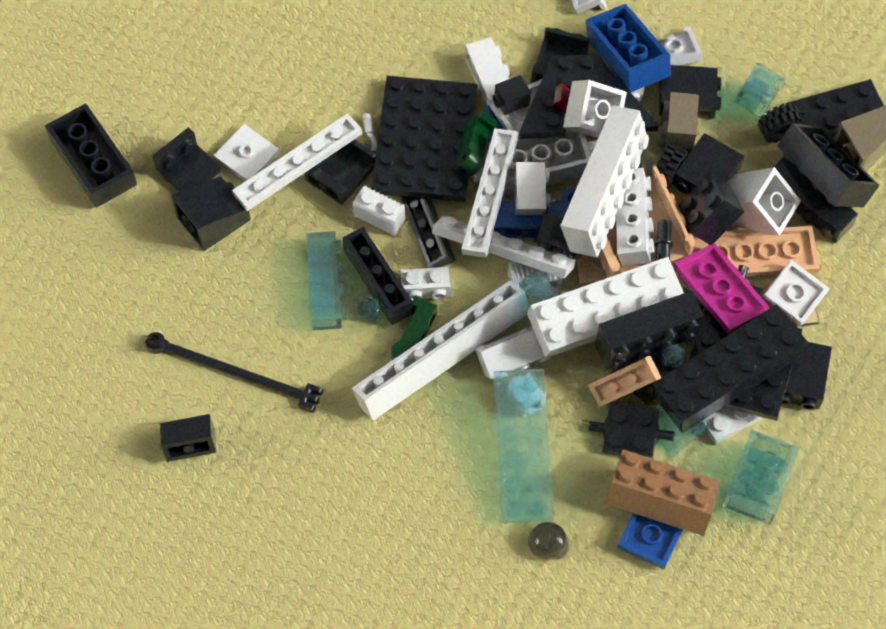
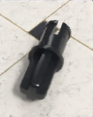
(663, 243)

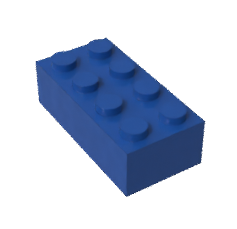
(628, 47)

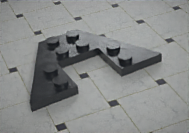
(547, 120)

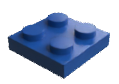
(649, 540)

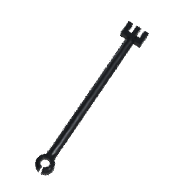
(304, 395)

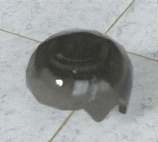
(548, 541)

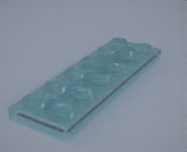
(523, 446)

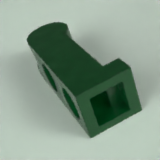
(475, 142)
(418, 327)

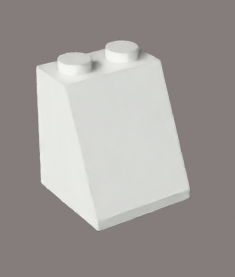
(765, 200)

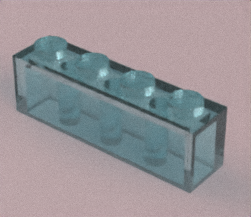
(324, 280)

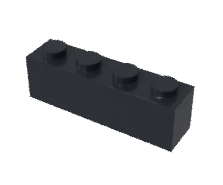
(814, 209)
(377, 275)

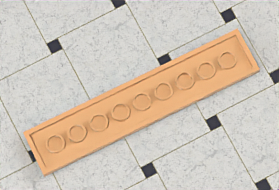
(759, 251)

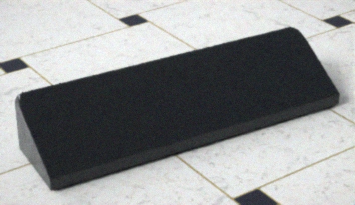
(422, 218)

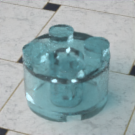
(759, 90)

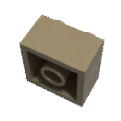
(679, 121)

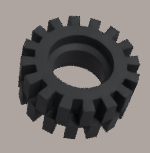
(777, 122)
(671, 161)

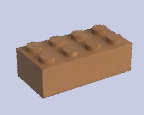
(663, 492)

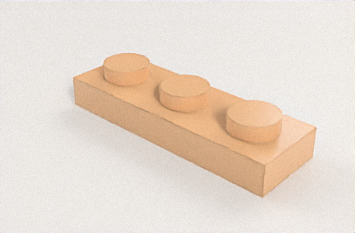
(624, 381)

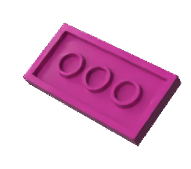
(721, 287)

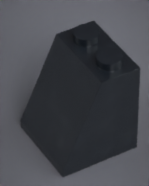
(209, 211)

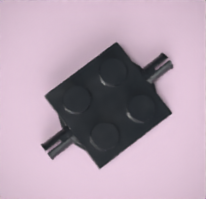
(631, 429)

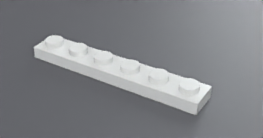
(297, 162)
(490, 193)
(509, 248)

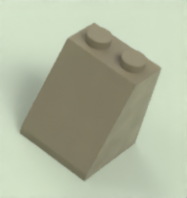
(864, 137)

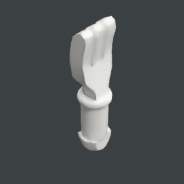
(369, 131)

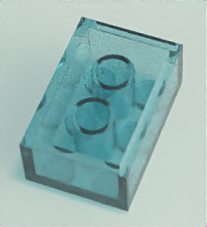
(761, 477)

